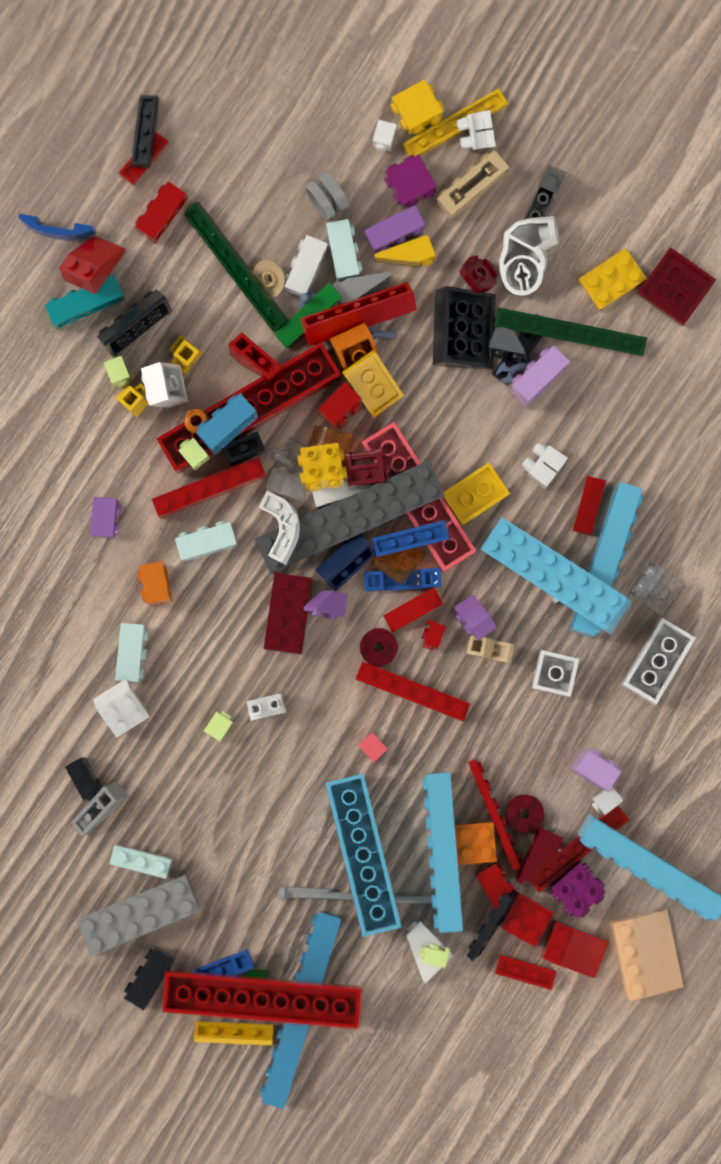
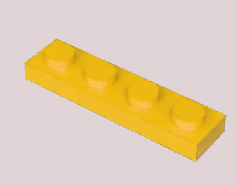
(233, 1033)

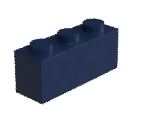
(346, 561)

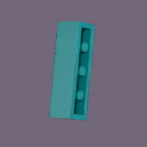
(83, 303)

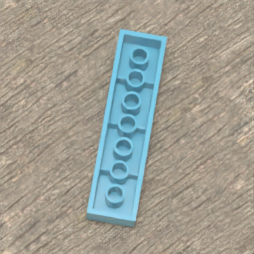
(610, 546)
(556, 575)
(443, 852)
(363, 855)
(648, 865)

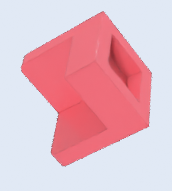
(372, 747)

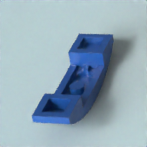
(80, 230)
(418, 579)
(229, 965)

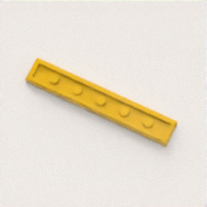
(448, 127)

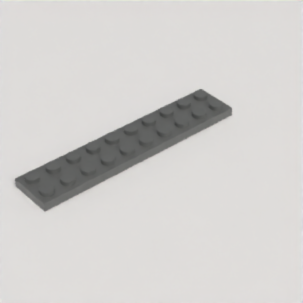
(358, 514)

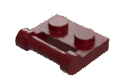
(365, 473)

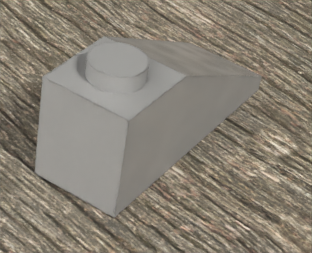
(360, 286)
(99, 808)

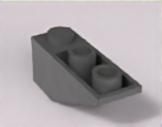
(545, 193)

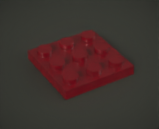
(676, 286)

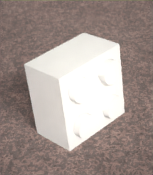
(164, 385)
(555, 673)
(121, 708)

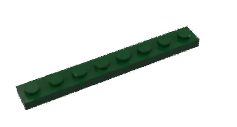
(236, 267)
(570, 331)

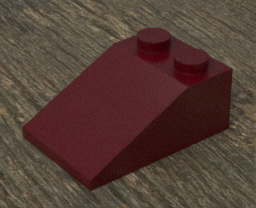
(541, 851)

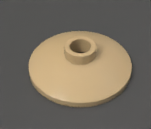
(264, 271)

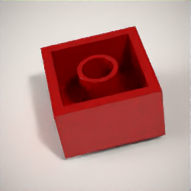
(340, 407)
(527, 919)

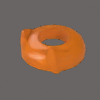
(187, 421)

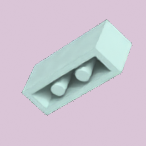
(343, 249)
(206, 541)
(131, 652)
(141, 861)

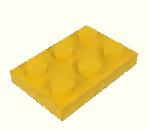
(612, 279)
(373, 383)
(475, 494)

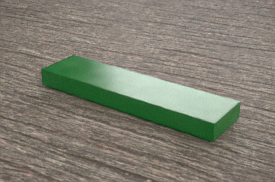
(293, 328)

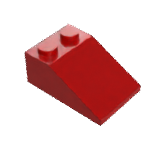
(91, 263)
(574, 949)

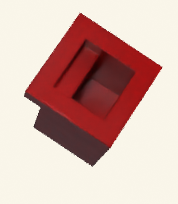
(432, 635)

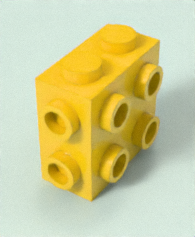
(417, 107)
(322, 467)

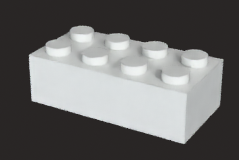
(658, 661)

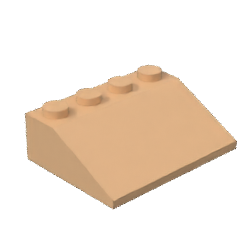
(646, 955)

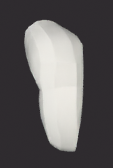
(525, 253)

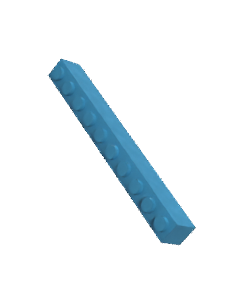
(293, 1035)

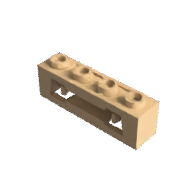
(494, 164)

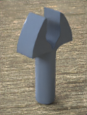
(305, 298)
(382, 334)
(512, 370)

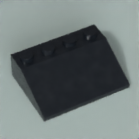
(135, 322)
(463, 328)

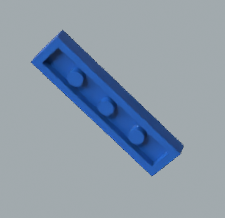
(411, 538)

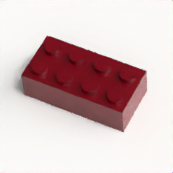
(286, 613)

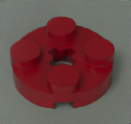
(470, 271)
(387, 640)
(524, 802)

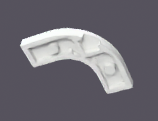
(288, 526)

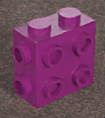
(410, 181)
(578, 890)

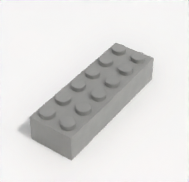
(138, 915)

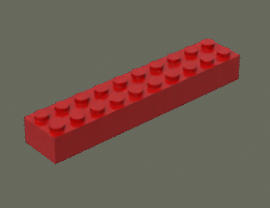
(290, 386)
(263, 999)

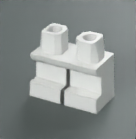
(475, 122)
(547, 465)
(266, 706)

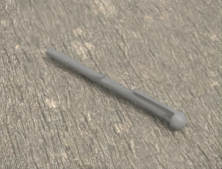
(322, 893)

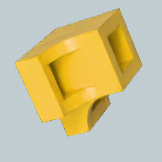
(185, 354)
(133, 399)

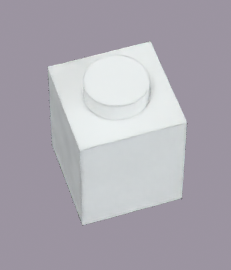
(384, 136)
(606, 801)

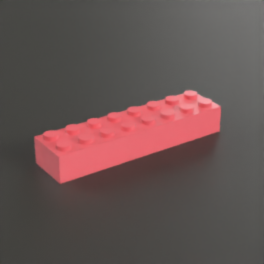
(400, 458)

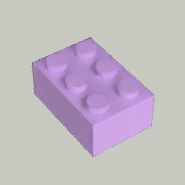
(538, 375)
(595, 769)

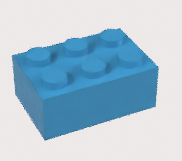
(226, 423)

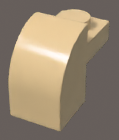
(490, 649)

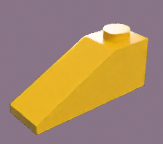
(412, 253)

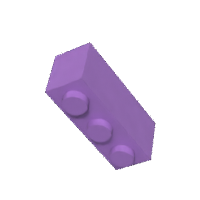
(395, 230)

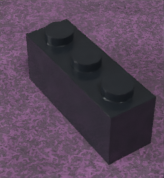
(149, 977)

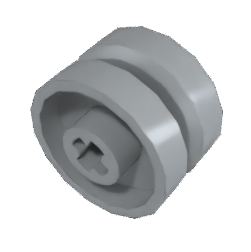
(326, 195)

